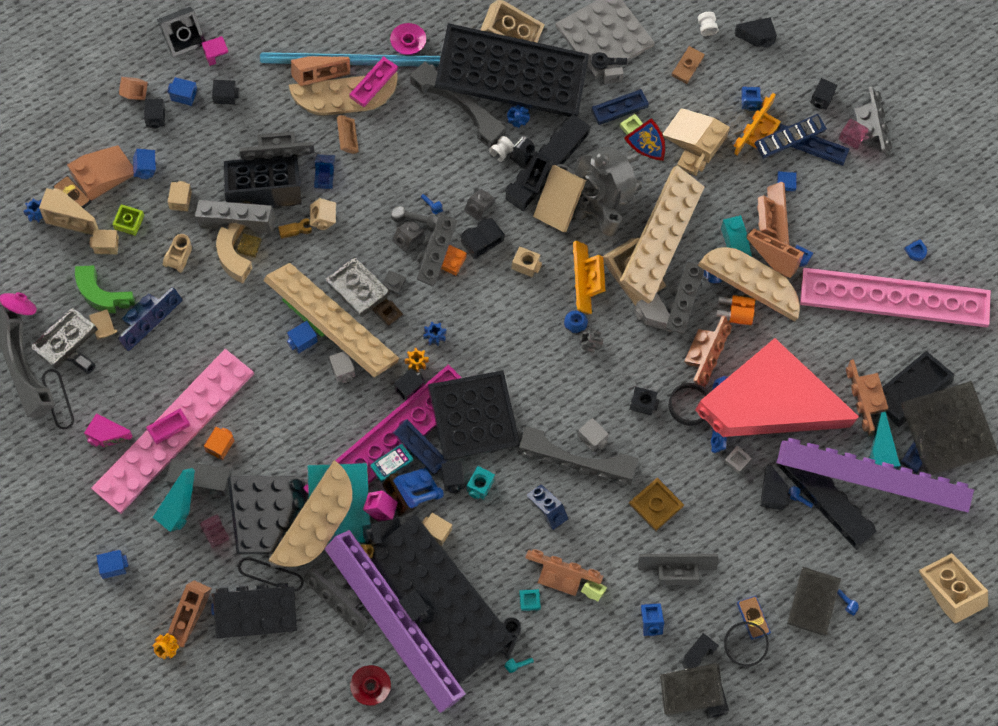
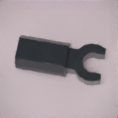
(81, 362)

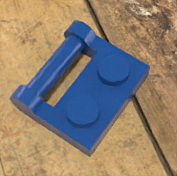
(416, 482)

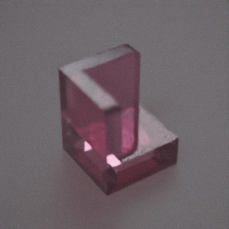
(853, 134)
(214, 531)

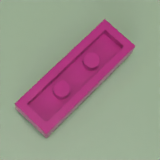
(373, 81)

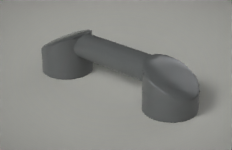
(400, 213)

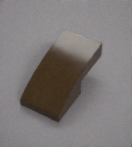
(387, 312)

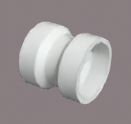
(707, 23)
(502, 148)

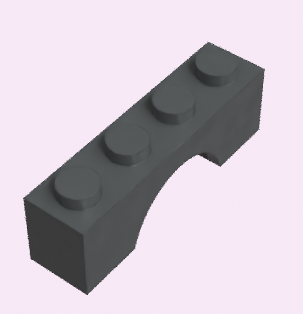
(256, 217)

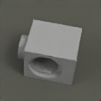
(342, 367)
(593, 435)

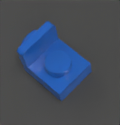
(652, 619)

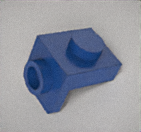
(751, 98)

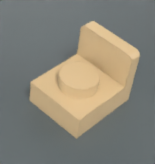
(692, 163)

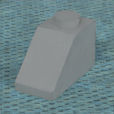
(653, 313)

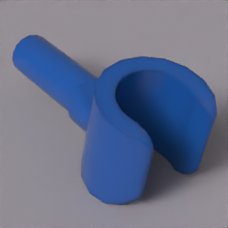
(435, 207)
(795, 491)
(852, 606)

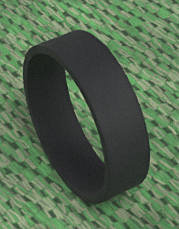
(672, 412)
(742, 623)

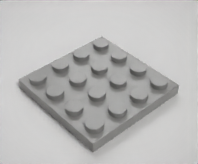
(605, 28)

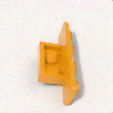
(761, 126)
(588, 276)

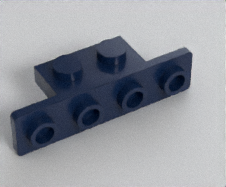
(146, 316)

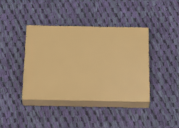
(559, 198)

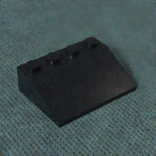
(263, 181)

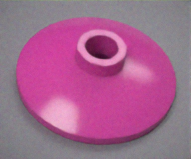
(406, 32)
(18, 303)

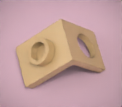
(103, 323)

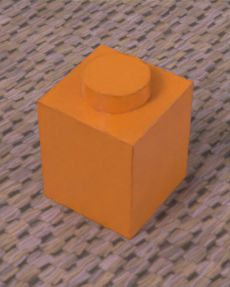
(219, 442)

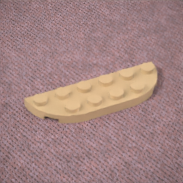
(333, 97)
(753, 279)
(316, 520)

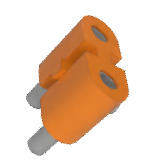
(741, 309)

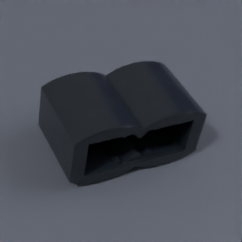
(482, 238)

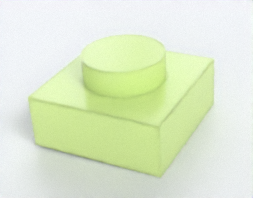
(630, 124)
(593, 590)

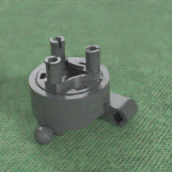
(607, 186)

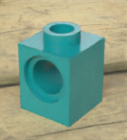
(483, 476)

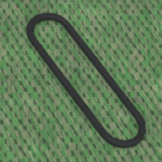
(66, 398)
(267, 564)

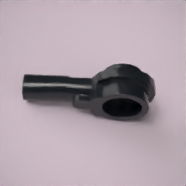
(601, 61)

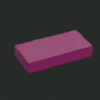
(168, 426)

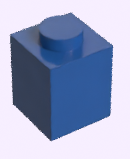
(182, 91)
(144, 163)
(301, 337)
(112, 564)

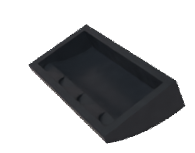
(918, 379)

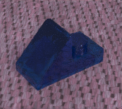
(324, 171)

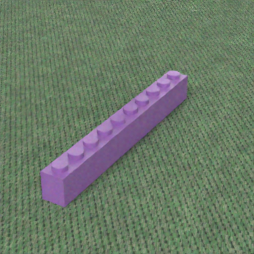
(875, 476)
(394, 621)

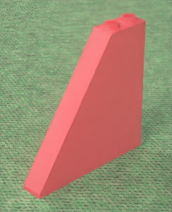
(773, 396)

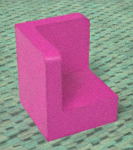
(213, 49)

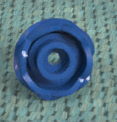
(573, 326)

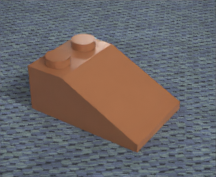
(100, 171)

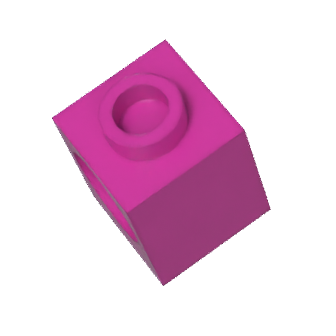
(380, 506)

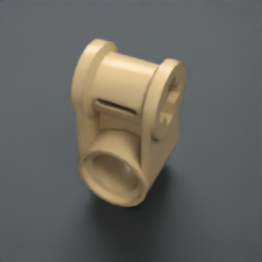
(176, 256)

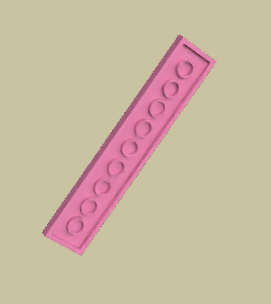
(895, 297)
(199, 404)

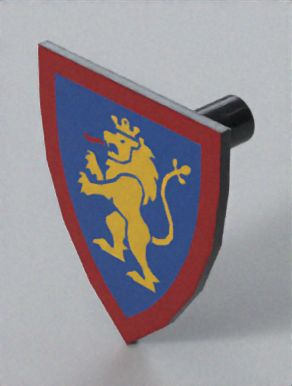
(648, 140)

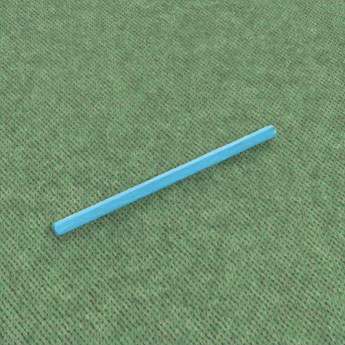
(355, 59)

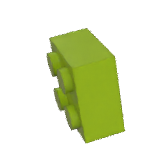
(128, 220)

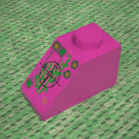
(106, 432)

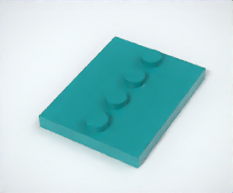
(356, 516)

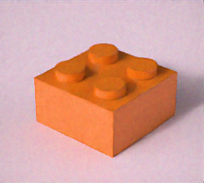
(453, 260)

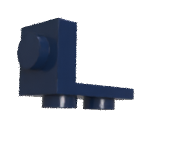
(549, 505)

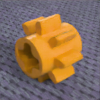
(416, 365)
(165, 646)

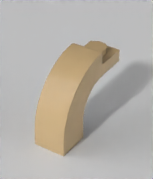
(232, 263)

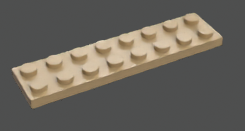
(662, 234)
(331, 319)

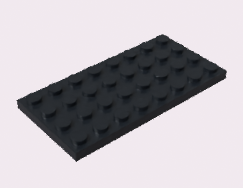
(512, 70)
(461, 623)

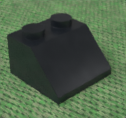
(181, 31)

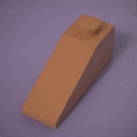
(319, 68)
(778, 255)
(189, 611)

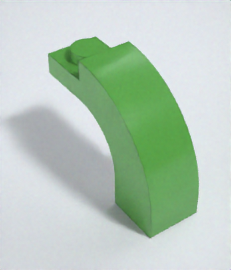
(97, 298)

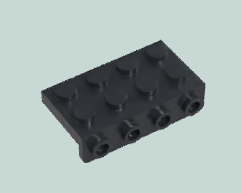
(254, 611)

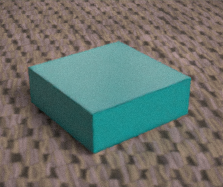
(530, 600)

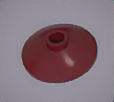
(365, 676)

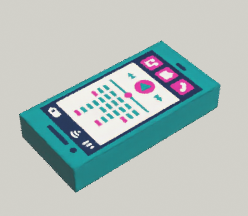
(391, 462)

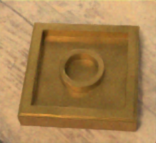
(656, 504)

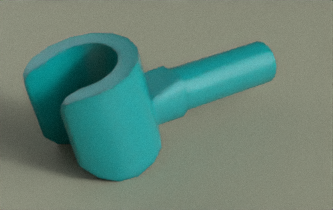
(512, 666)

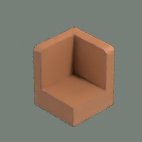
(133, 88)

